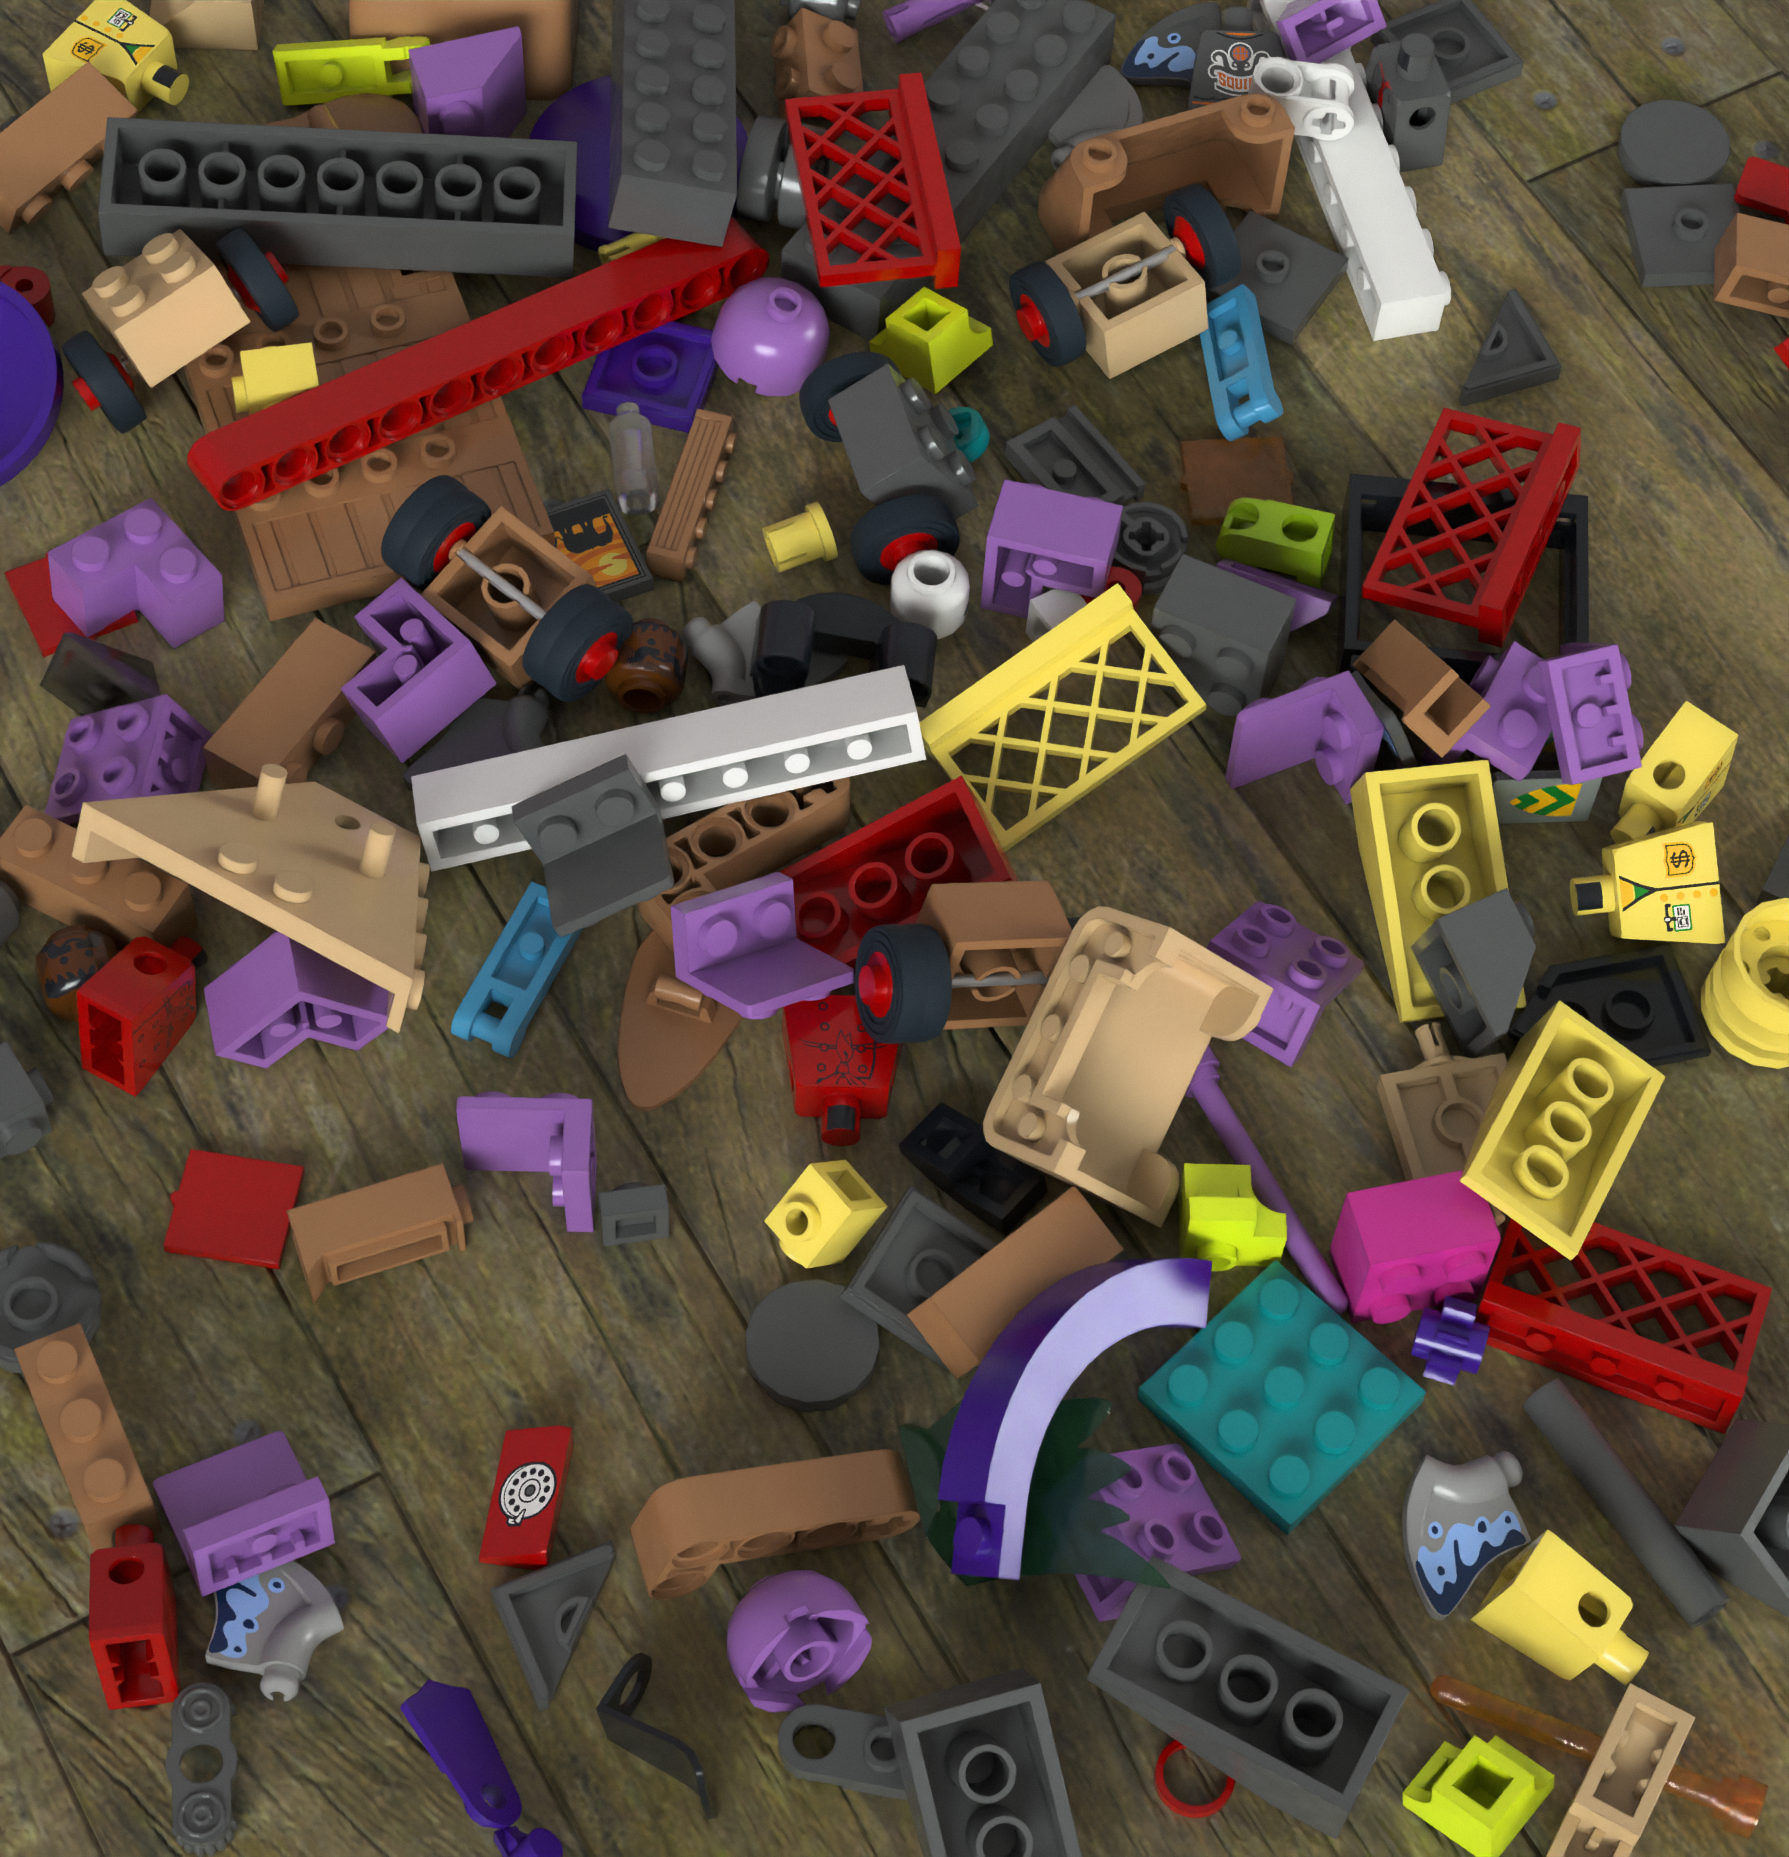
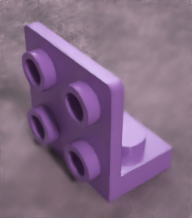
(1591, 711)
(1318, 721)
(128, 753)
(746, 951)
(1295, 962)
(535, 1136)
(244, 1512)
(1167, 1520)

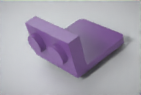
(1517, 721)

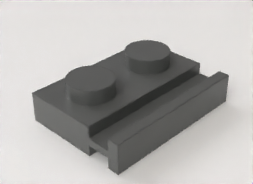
(1074, 459)

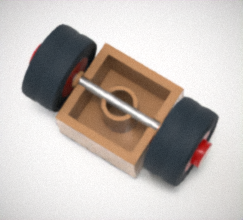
(506, 590)
(965, 963)

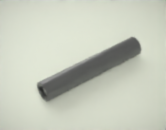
(1626, 1503)

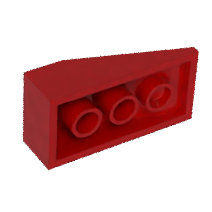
(889, 866)

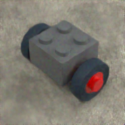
(898, 454)

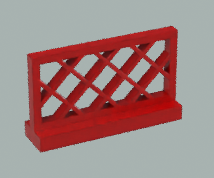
(922, 188)
(1518, 546)
(1608, 1349)

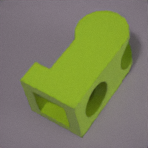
(1278, 538)

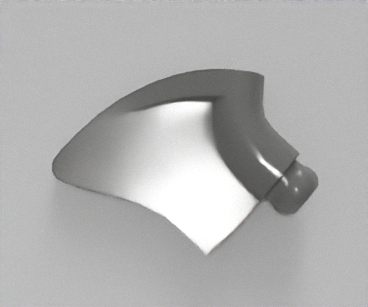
(1101, 108)
(727, 655)

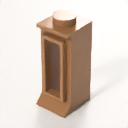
(1423, 686)
(379, 1227)

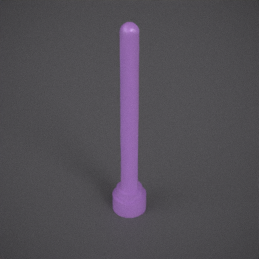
(1264, 1185)

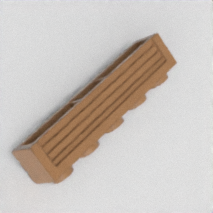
(691, 495)

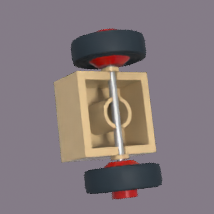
(1129, 286)
(168, 313)

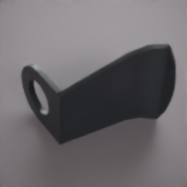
(646, 1741)

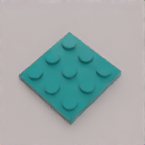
(1281, 1396)

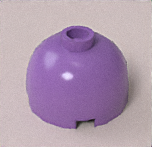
(771, 335)
(793, 1636)

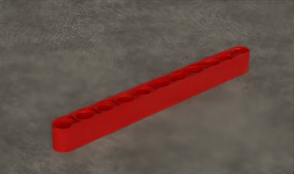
(469, 366)

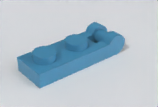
(1238, 364)
(515, 975)

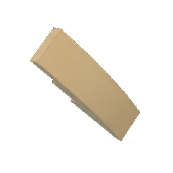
(1623, 1778)

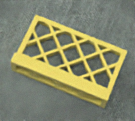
(1041, 668)

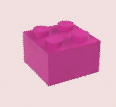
(1412, 1246)

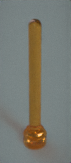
(1731, 1801)

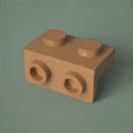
(815, 58)

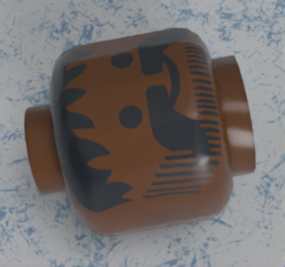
(649, 667)
(68, 962)

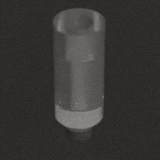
(633, 461)

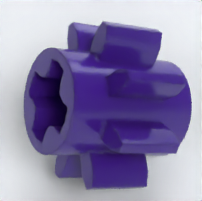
(1450, 1340)

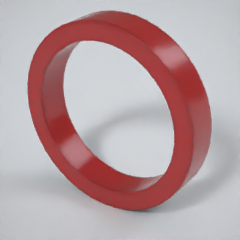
(1174, 1804)

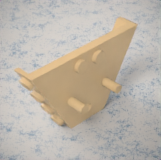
(291, 861)

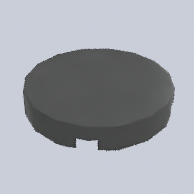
(1673, 145)
(42, 1294)
(810, 1346)

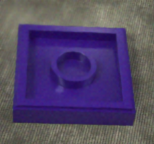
(660, 371)

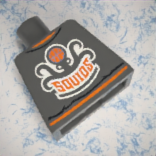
(1228, 58)

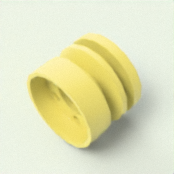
(1749, 988)

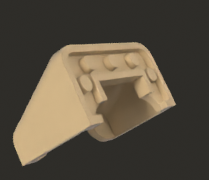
(1116, 1057)

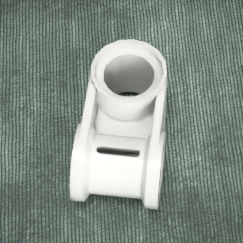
(1306, 94)

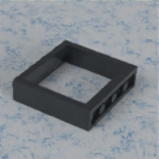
(1568, 537)

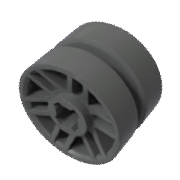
(769, 174)

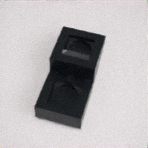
(971, 1171)

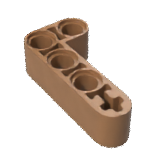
(751, 851)
(768, 1513)

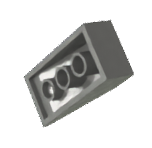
(1250, 1695)
(983, 1770)

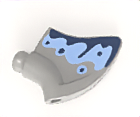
(1459, 1524)
(273, 1626)

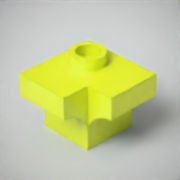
(932, 339)
(1225, 1219)
(1479, 1793)

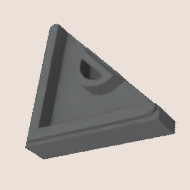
(1511, 356)
(548, 1614)

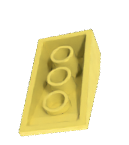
(1425, 852)
(1560, 1127)

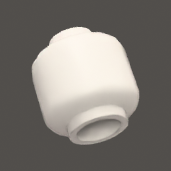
(930, 591)

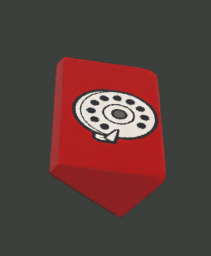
(527, 1497)

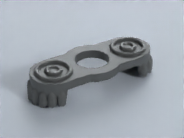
(202, 1810)

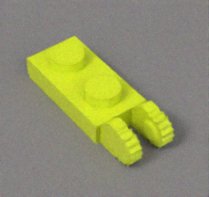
(342, 68)

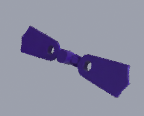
(465, 1751)

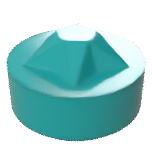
(972, 434)

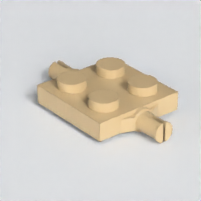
(1438, 1107)

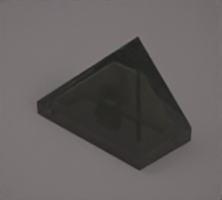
(97, 676)

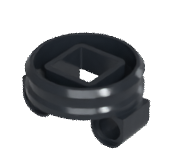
(839, 625)

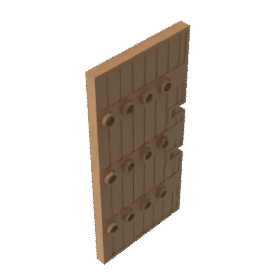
(326, 535)

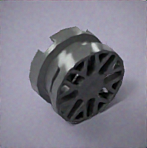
(1165, 540)

